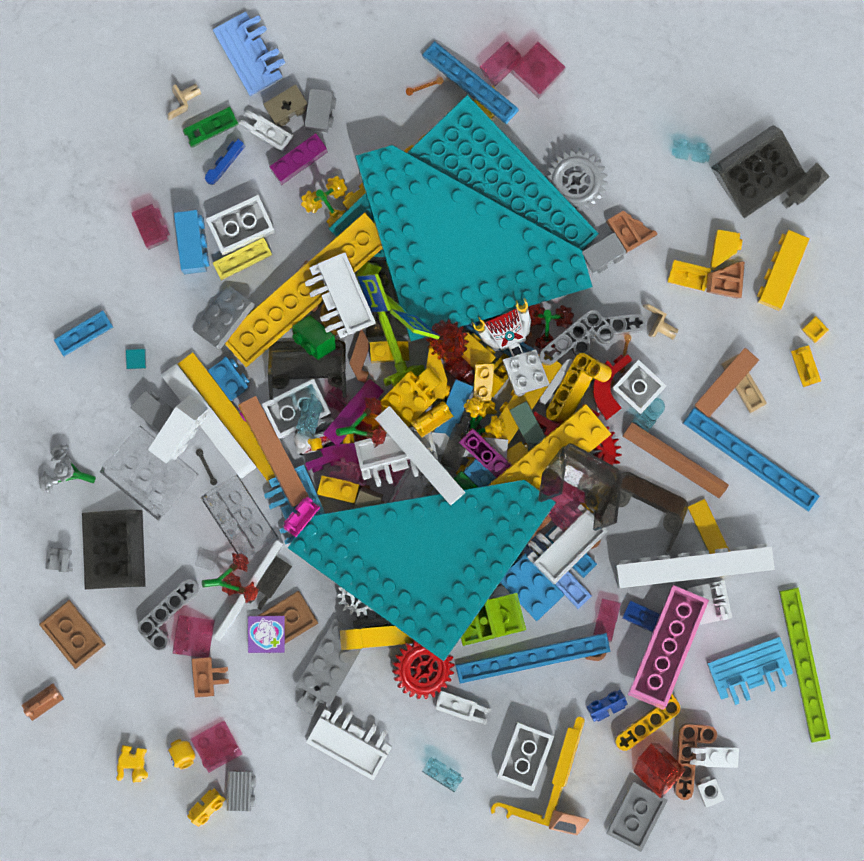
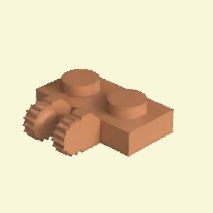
(203, 677)

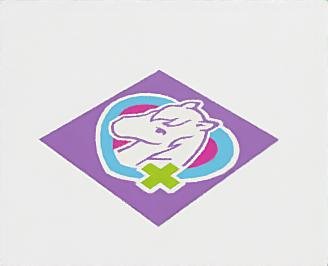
(266, 634)

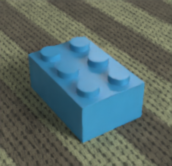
(191, 242)

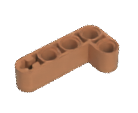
(691, 742)

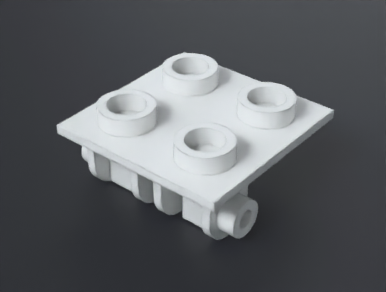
(525, 372)
(718, 605)

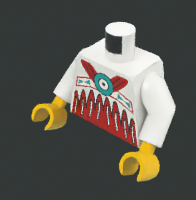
(506, 329)
(307, 443)

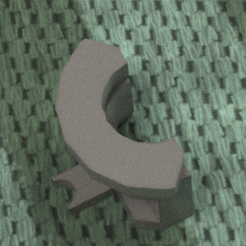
(58, 559)

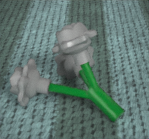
(63, 470)

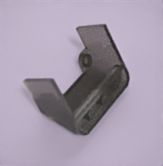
(292, 361)
(591, 475)
(657, 497)

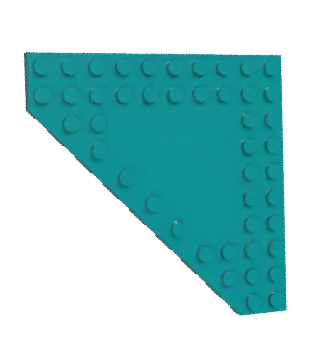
(484, 159)
(457, 249)
(426, 560)

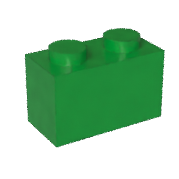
(313, 337)

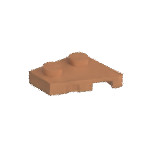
(629, 231)
(727, 281)

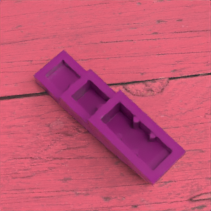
(352, 411)

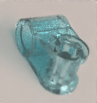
(649, 416)

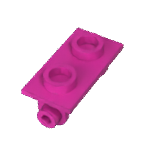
(296, 522)

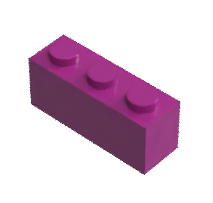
(298, 159)

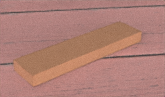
(727, 382)

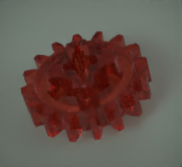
(455, 346)
(460, 370)

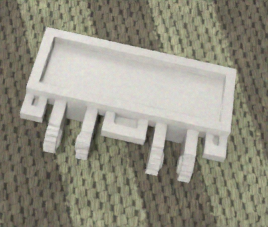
(343, 295)
(386, 454)
(567, 546)
(348, 744)

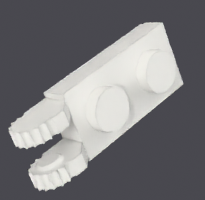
(267, 131)
(548, 394)
(460, 707)
(716, 756)

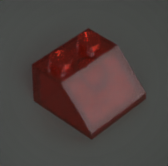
(658, 769)

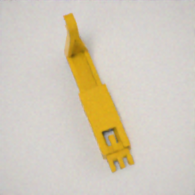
(559, 780)

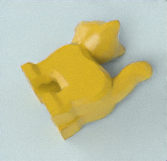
(130, 761)

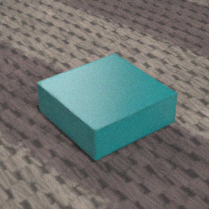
(136, 359)

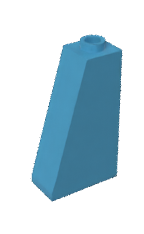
(456, 400)

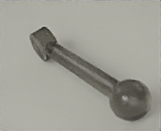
(199, 452)

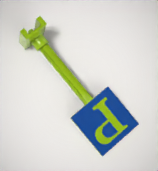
(378, 302)
(412, 322)

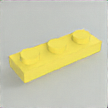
(242, 258)

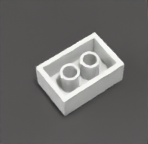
(240, 225)
(286, 408)
(179, 429)
(525, 756)

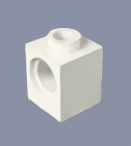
(716, 797)

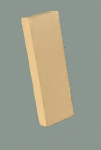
(748, 390)

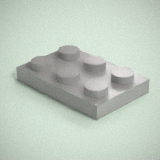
(223, 317)
(636, 816)

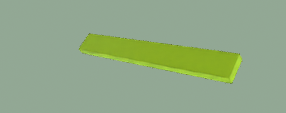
(804, 665)

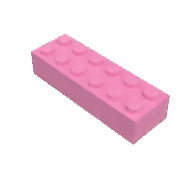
(668, 647)

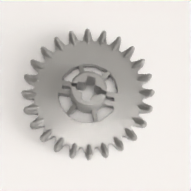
(590, 167)

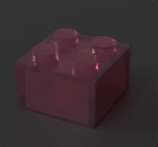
(538, 70)

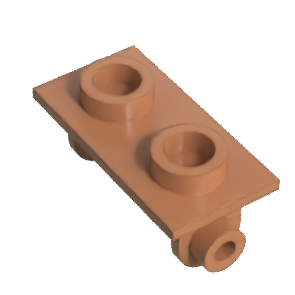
(42, 702)

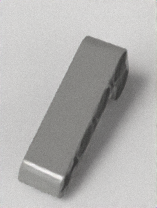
(632, 328)
(574, 340)
(170, 612)

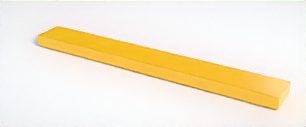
(226, 412)

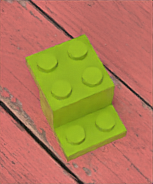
(496, 619)

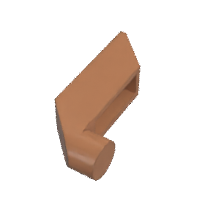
(359, 356)

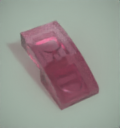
(607, 618)

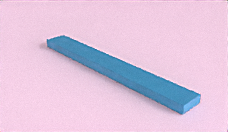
(751, 459)
(533, 658)

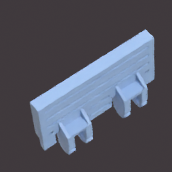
(247, 54)

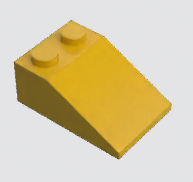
(442, 390)

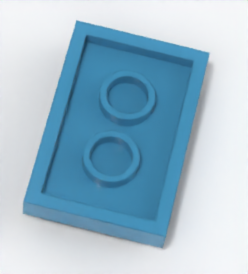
(533, 588)

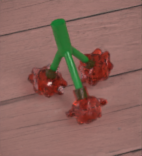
(537, 314)
(363, 430)
(231, 583)

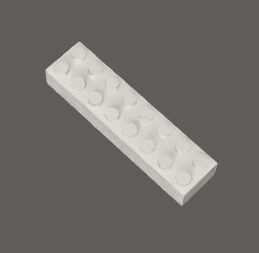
(694, 567)

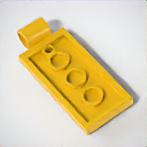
(405, 400)

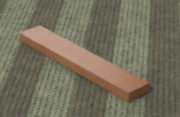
(273, 451)
(675, 460)

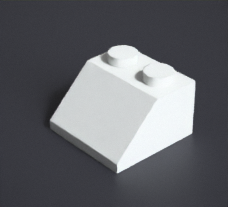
(638, 386)

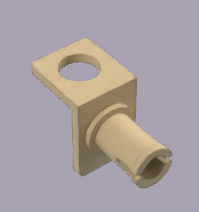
(183, 97)
(660, 325)

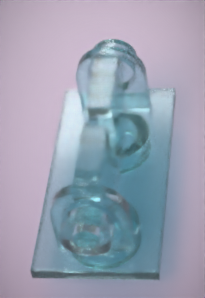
(684, 148)
(311, 412)
(446, 777)

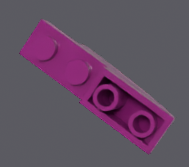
(485, 453)
(333, 454)

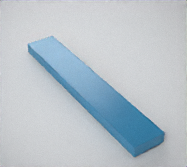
(470, 82)

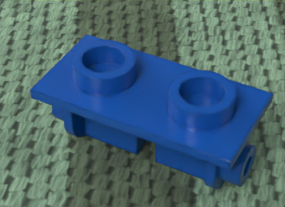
(598, 708)

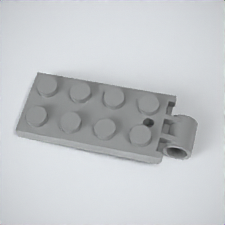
(326, 670)

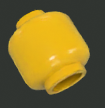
(181, 754)

